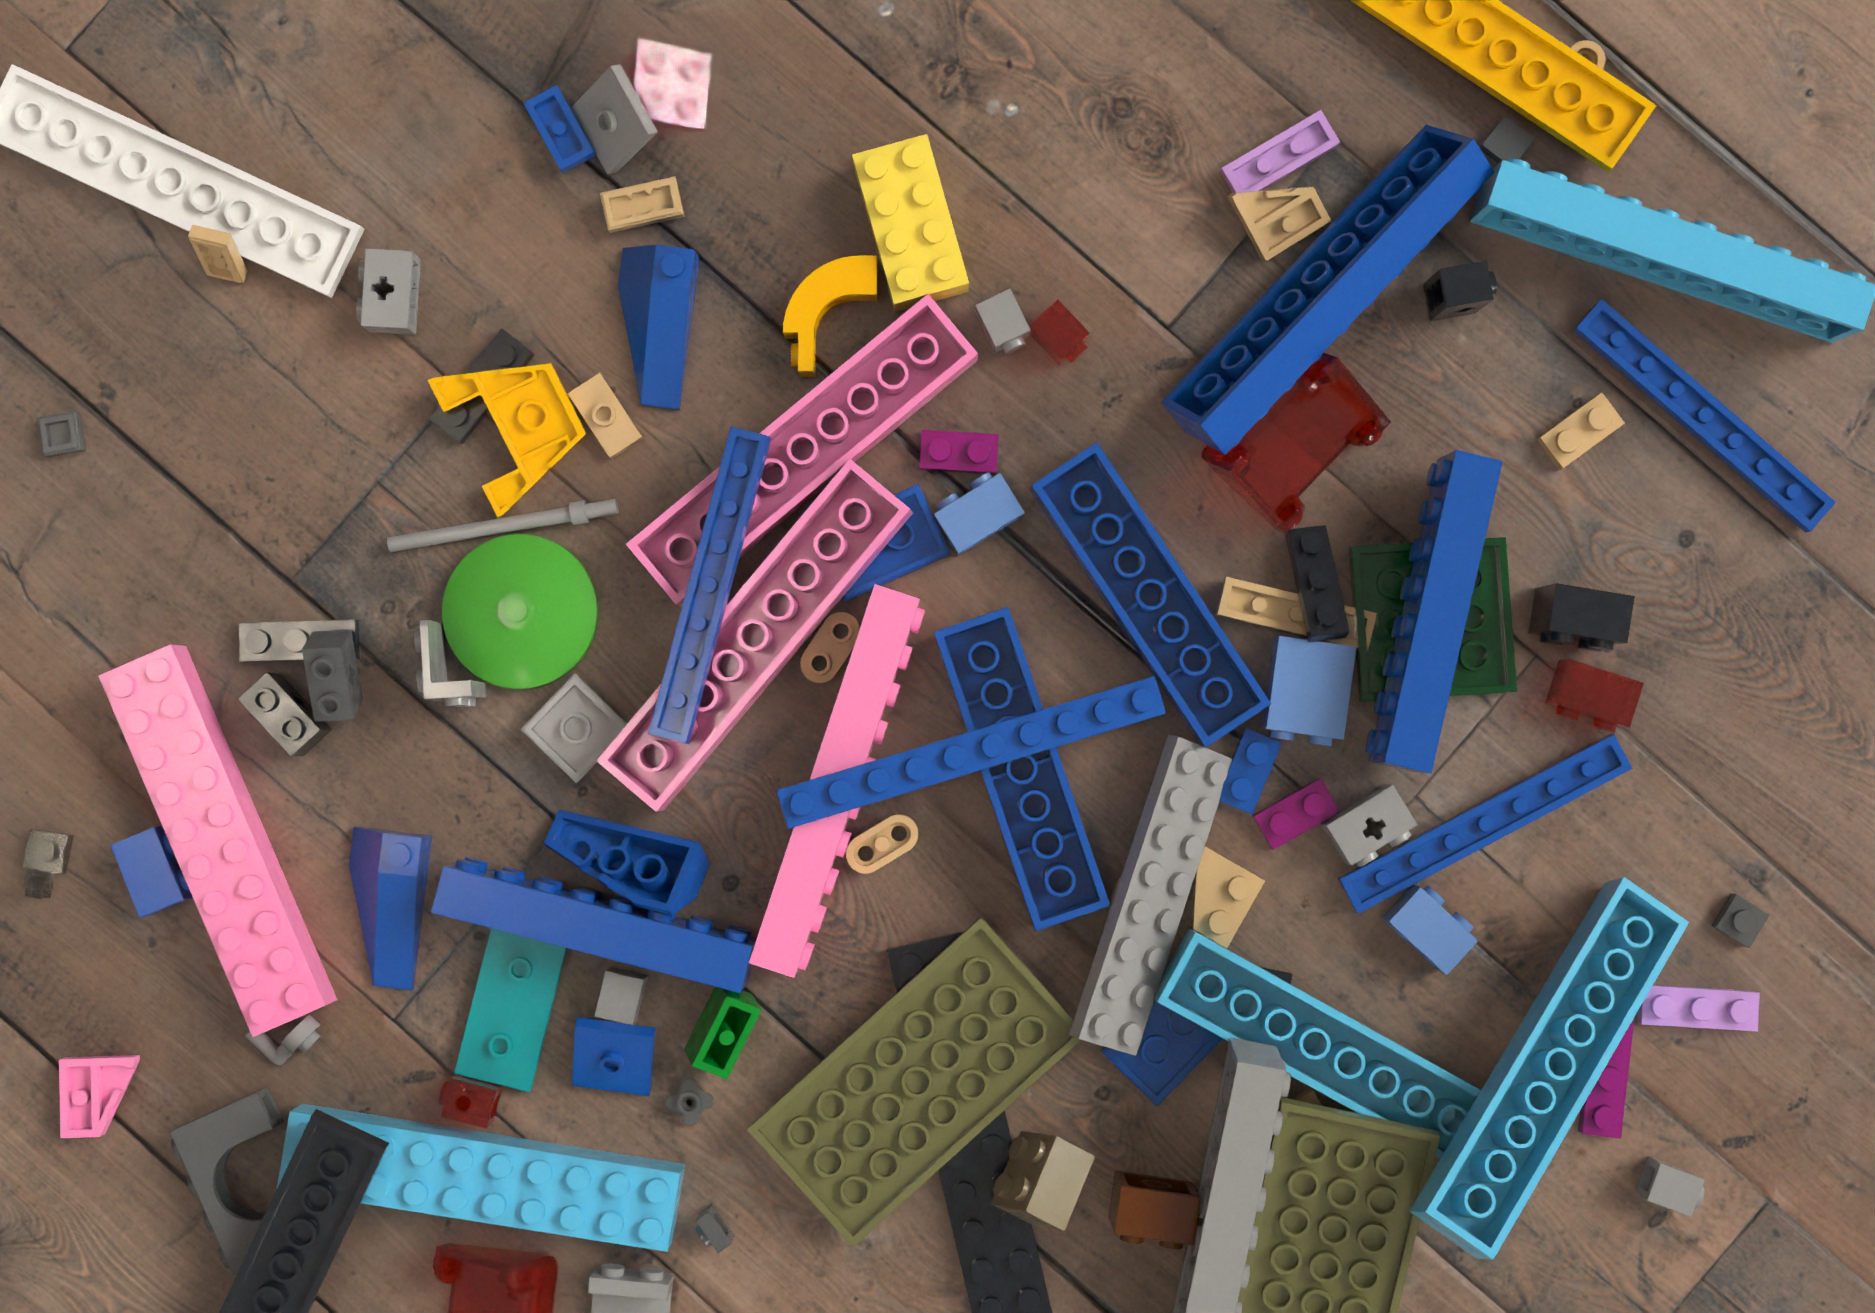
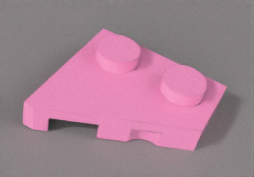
(92, 1092)

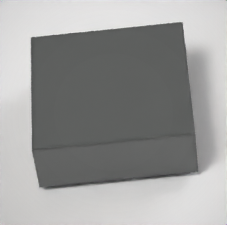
(1507, 141)
(61, 434)

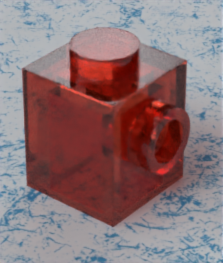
(470, 1100)

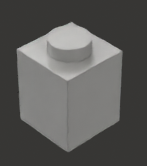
(1003, 322)
(621, 996)
(1671, 1186)

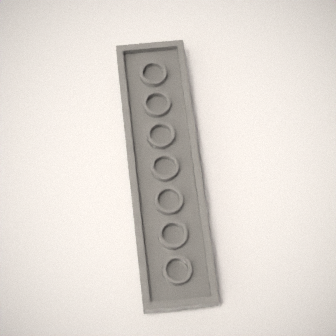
(1151, 896)

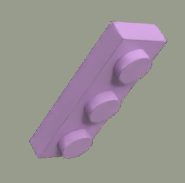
(1281, 155)
(1700, 1008)

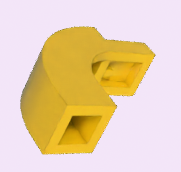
(826, 287)

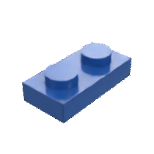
(559, 129)
(1249, 770)

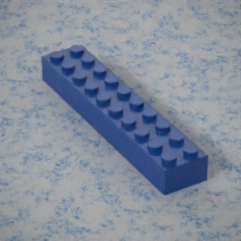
(1328, 287)

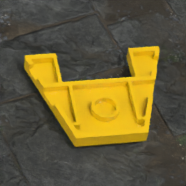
(530, 415)

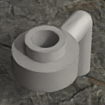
(300, 1038)

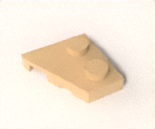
(1279, 217)
(1222, 896)

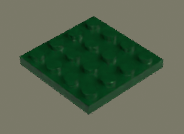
(1487, 643)

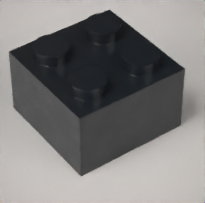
(1581, 615)

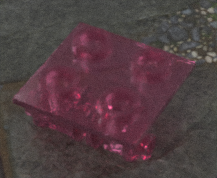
(672, 83)

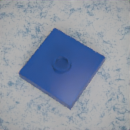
(613, 1056)

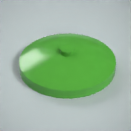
(520, 611)

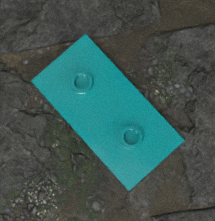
(510, 1010)

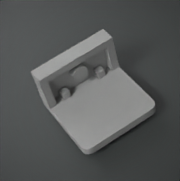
(432, 677)
(630, 1289)

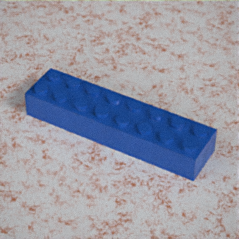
(1149, 595)
(1433, 611)
(1029, 792)
(594, 924)

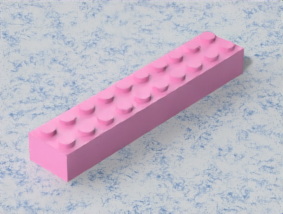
(819, 435)
(765, 628)
(848, 741)
(218, 838)

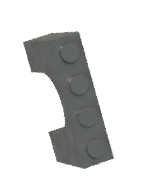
(205, 1148)

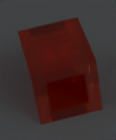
(1059, 333)

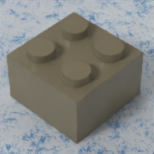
(1042, 1179)

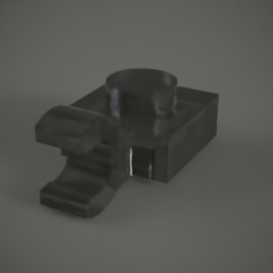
(46, 854)

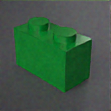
(722, 1031)

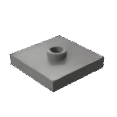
(614, 119)
(574, 727)

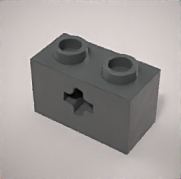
(332, 675)

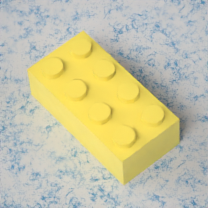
(910, 222)

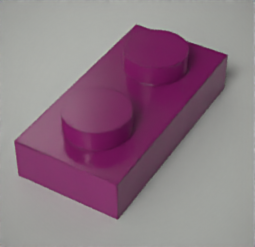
(959, 451)
(1296, 813)

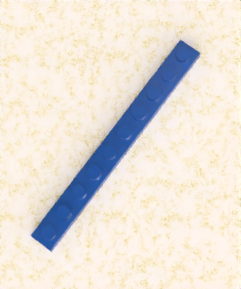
(970, 752)

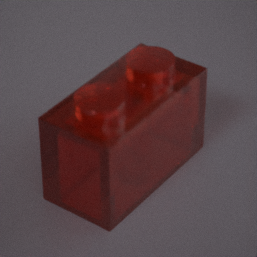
(1593, 694)

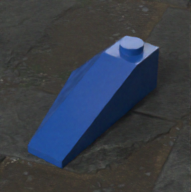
(657, 308)
(635, 863)
(389, 892)

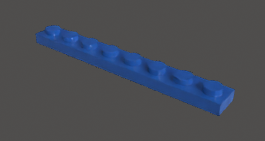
(1704, 416)
(709, 585)
(1485, 823)

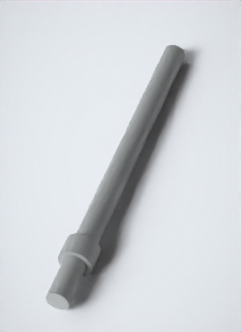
(577, 513)

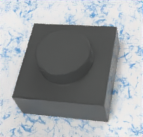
(1740, 920)
(713, 1229)

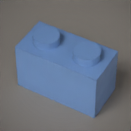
(978, 513)
(1430, 928)

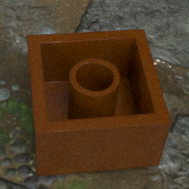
(1154, 1209)

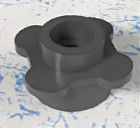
(700, 1101)

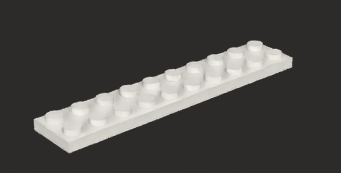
(174, 181)

